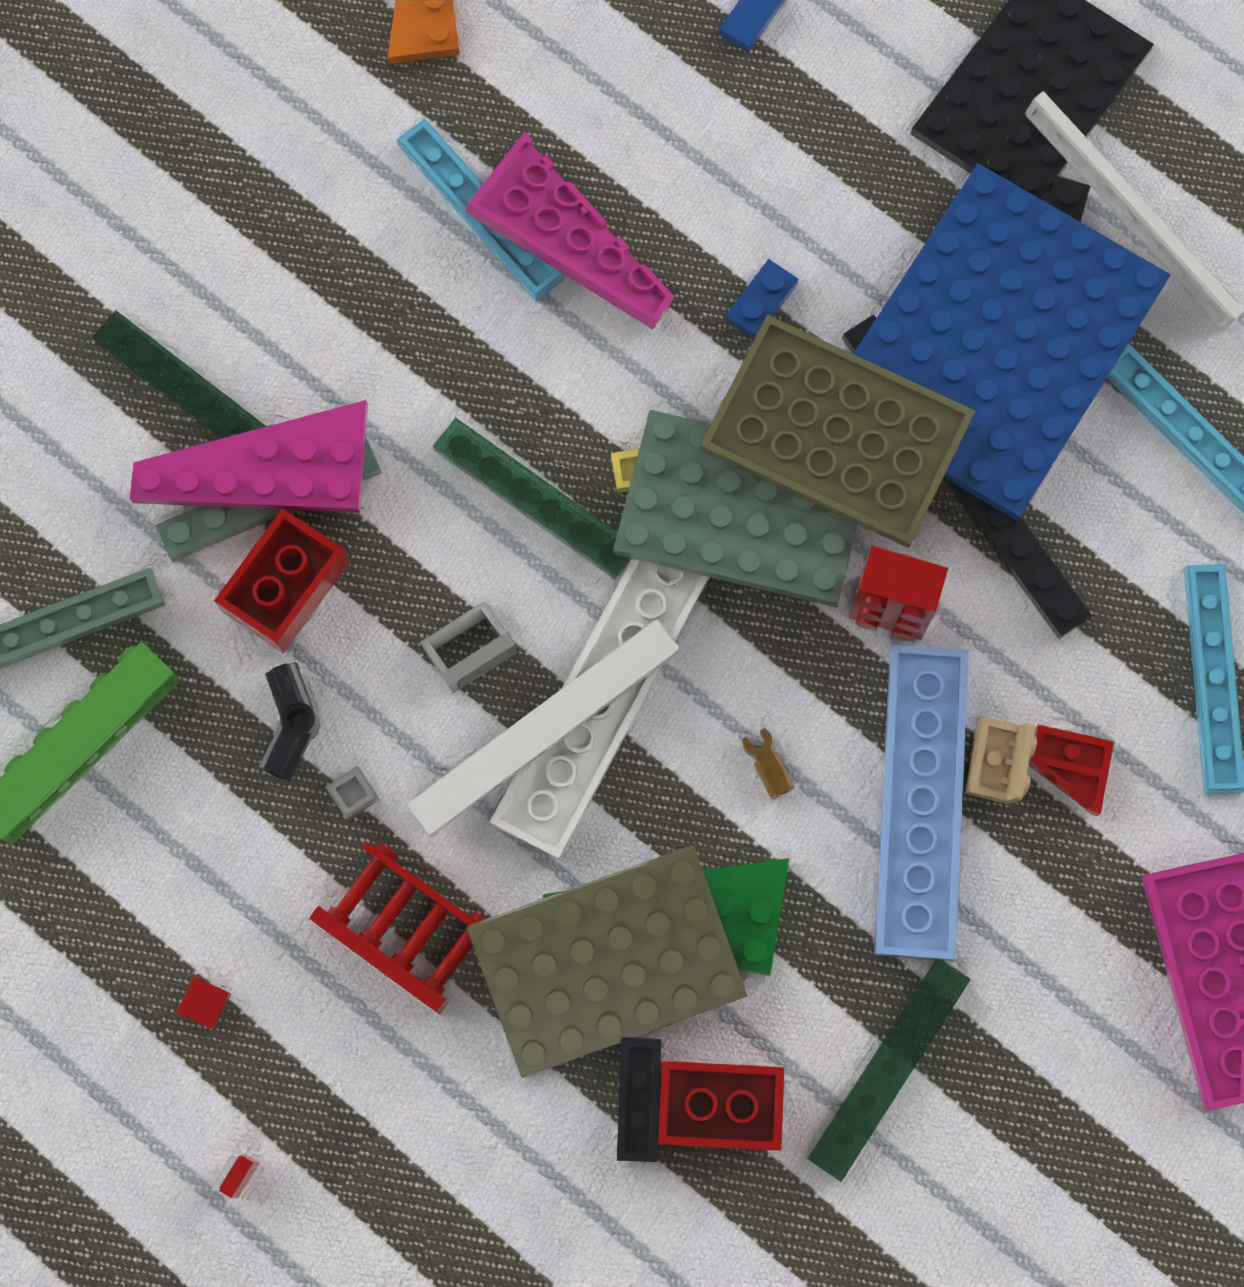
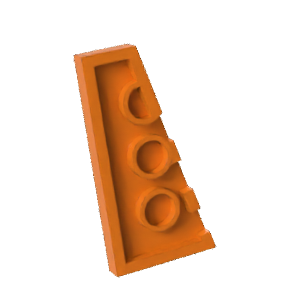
(422, 31)

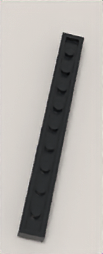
(1014, 546)

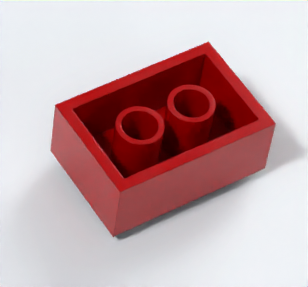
(282, 580)
(897, 594)
(721, 1106)

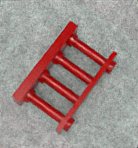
(367, 942)

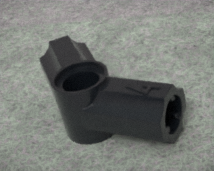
(291, 700)

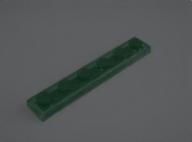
(173, 378)
(531, 496)
(888, 1069)

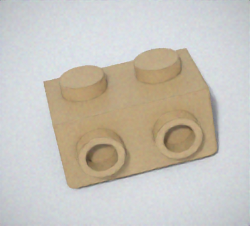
(1000, 760)

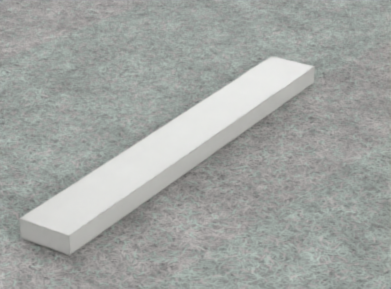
(1133, 211)
(543, 728)

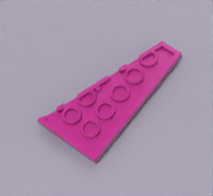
(558, 225)
(287, 465)
(1202, 946)

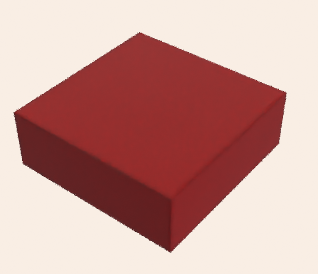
(203, 1003)
(238, 1176)

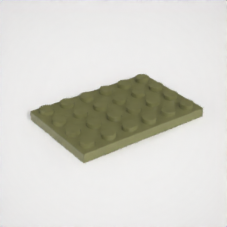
(837, 430)
(607, 961)

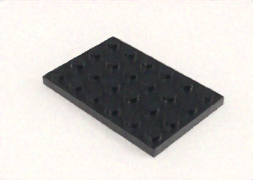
(1030, 48)

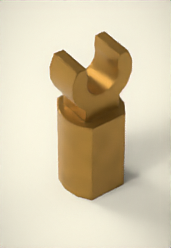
(769, 766)

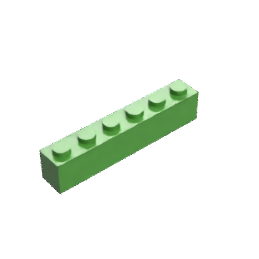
(81, 738)

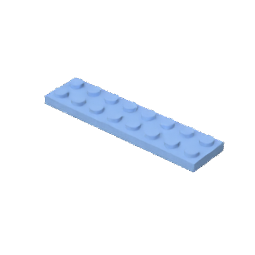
(922, 803)

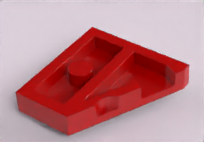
(1074, 764)

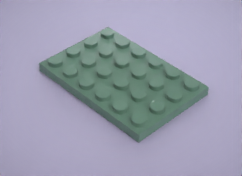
(725, 522)

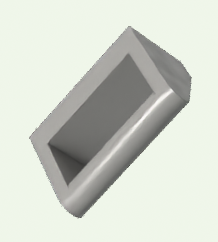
(479, 661)

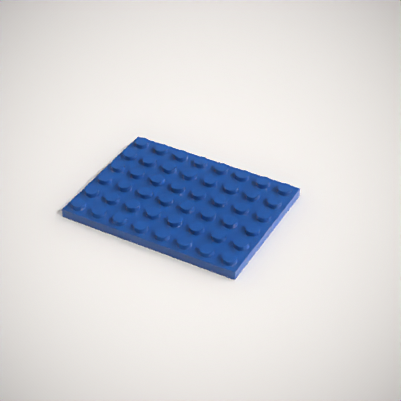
(1015, 321)

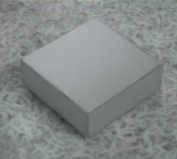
(352, 793)

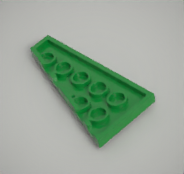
(749, 910)

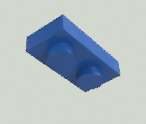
(761, 298)

